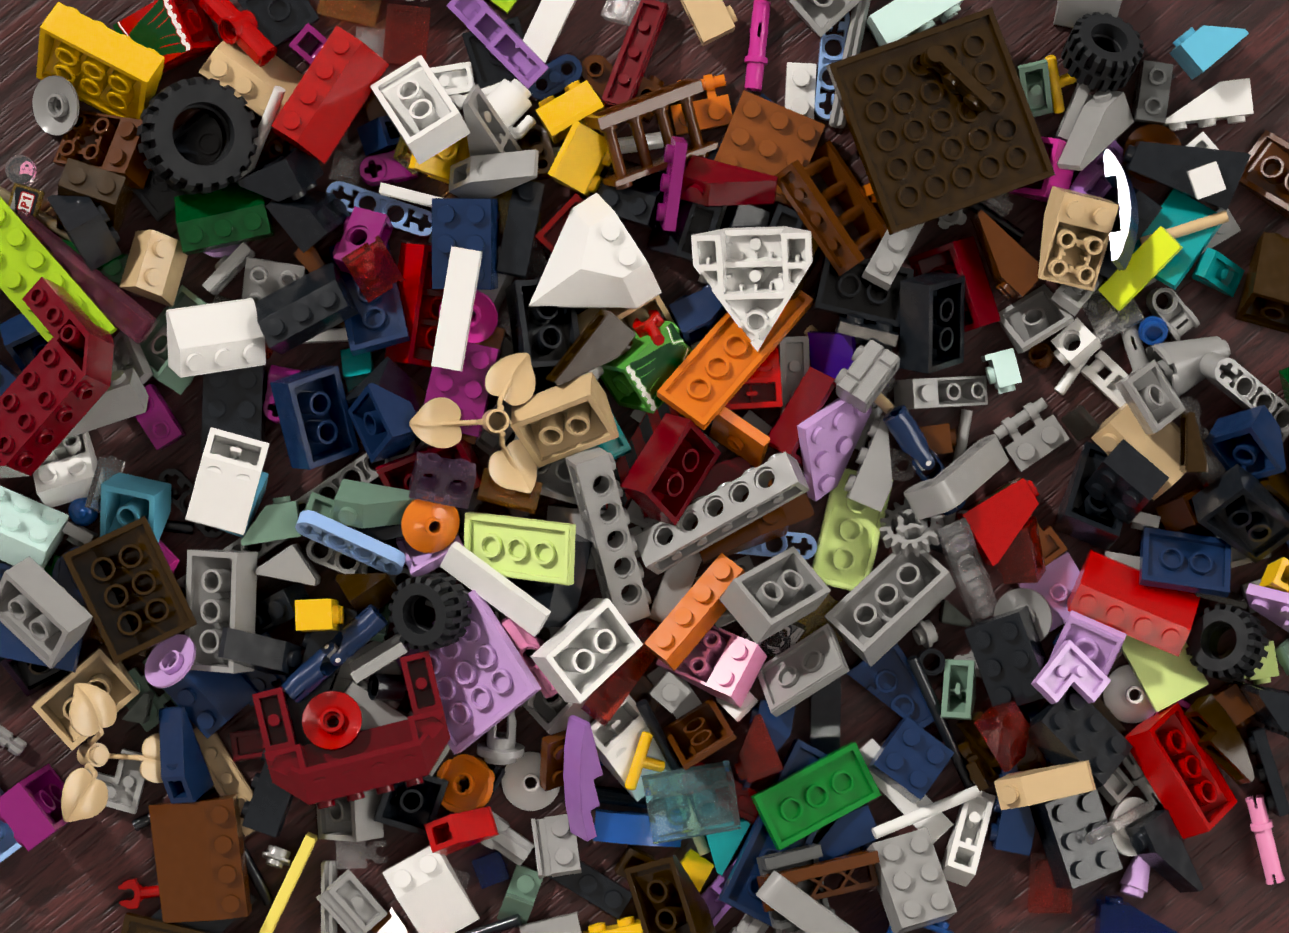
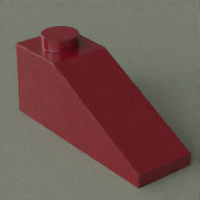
(724, 184)

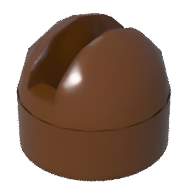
(1041, 355)

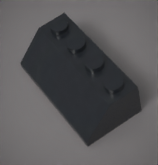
(1270, 706)

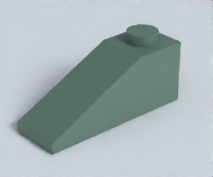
(369, 504)

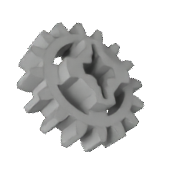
(911, 533)

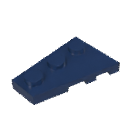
(894, 685)

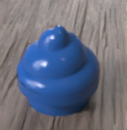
(1153, 330)
(80, 514)

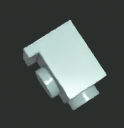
(1002, 370)

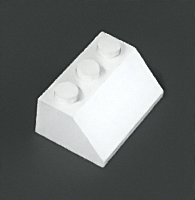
(214, 338)

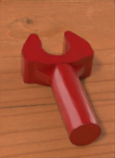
(650, 327)
(139, 891)

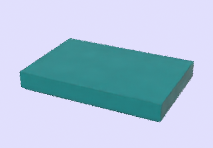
(1176, 211)

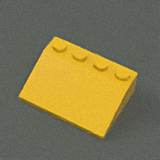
(100, 63)

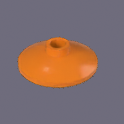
(416, 525)

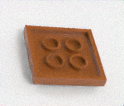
(768, 138)

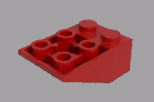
(762, 388)

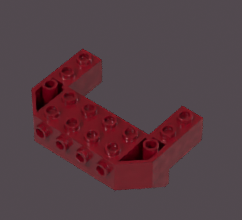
(56, 384)
(376, 757)

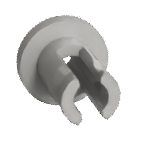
(501, 746)

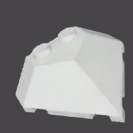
(595, 263)
(753, 272)

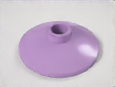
(170, 661)

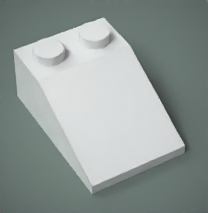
(420, 109)
(431, 893)

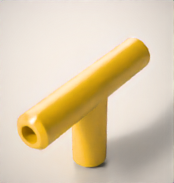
(1056, 83)
(641, 761)

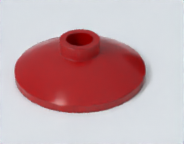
(328, 706)

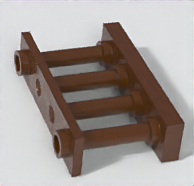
(632, 113)
(819, 217)

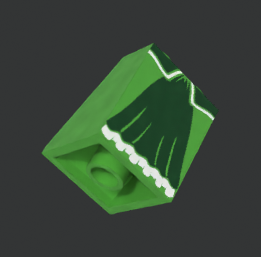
(644, 369)

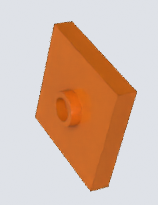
(740, 437)

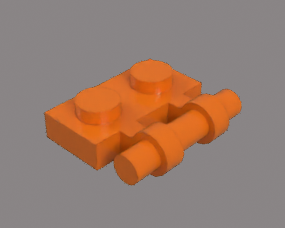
(710, 112)

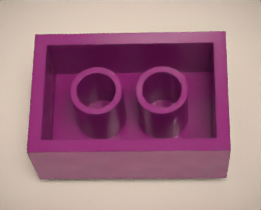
(466, 386)
(34, 807)

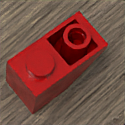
(461, 830)

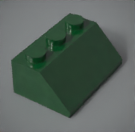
(221, 219)

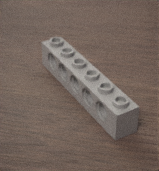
(583, 470)
(787, 485)

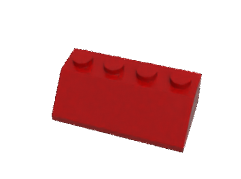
(329, 95)
(420, 306)
(1112, 596)
(1181, 771)

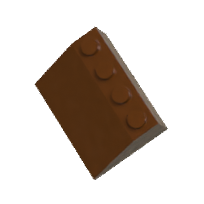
(200, 860)

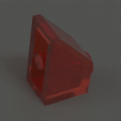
(1024, 557)
(1005, 733)
(757, 754)

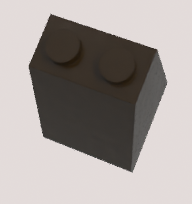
(101, 186)
(1266, 285)

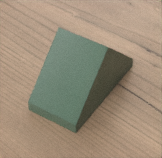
(958, 689)

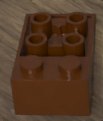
(106, 143)

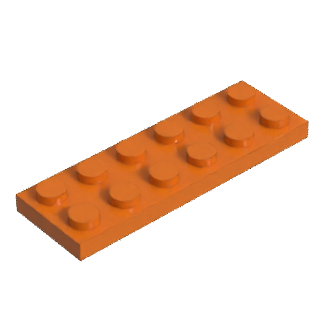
(724, 364)

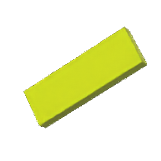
(1142, 268)

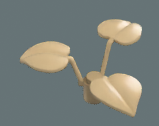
(511, 381)
(88, 714)

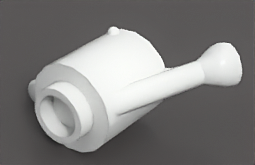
(509, 102)

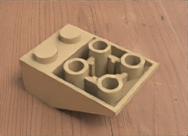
(1075, 237)

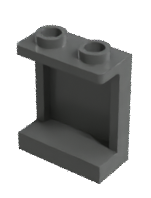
(789, 859)

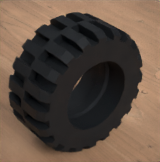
(229, 114)

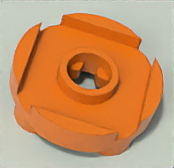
(480, 780)

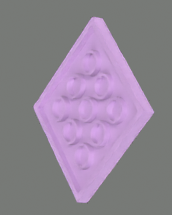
(479, 677)

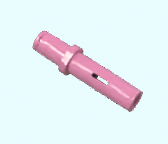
(1262, 828)

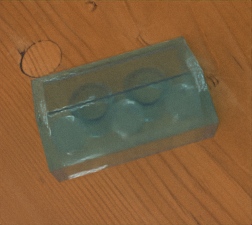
(691, 802)

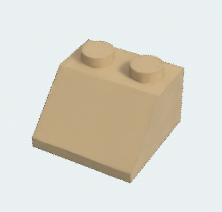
(154, 267)

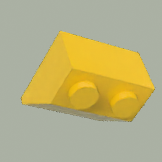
(561, 112)
(581, 160)

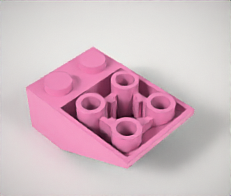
(722, 665)

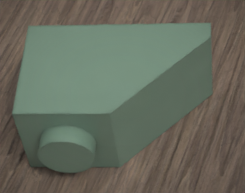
(274, 522)

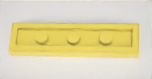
(289, 883)

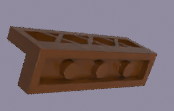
(830, 866)

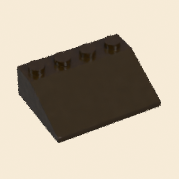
(129, 590)

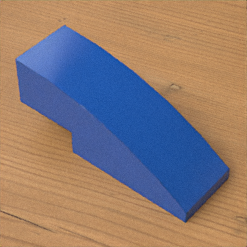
(626, 828)

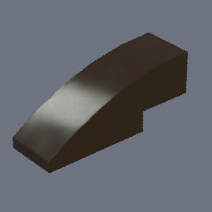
(1221, 738)

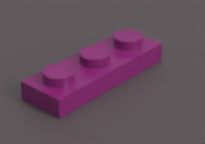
(672, 183)

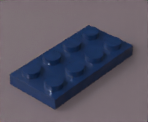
(379, 321)

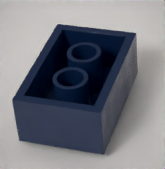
(466, 225)
(314, 417)

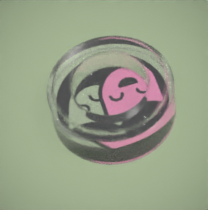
(21, 169)

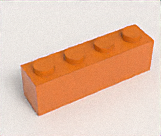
(693, 614)

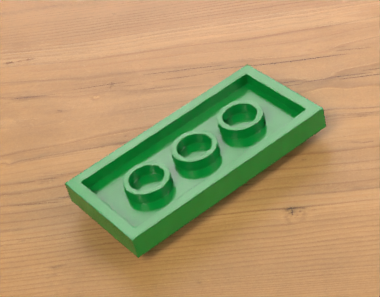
(815, 795)

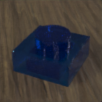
(490, 869)

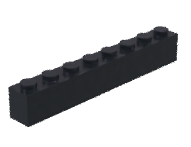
(269, 802)

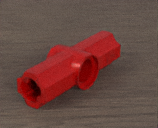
(240, 28)

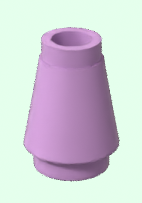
(1136, 878)

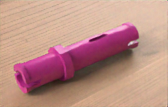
(757, 46)

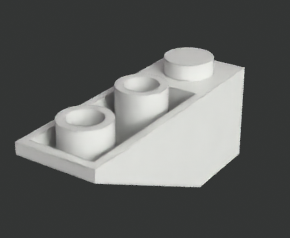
(1223, 101)

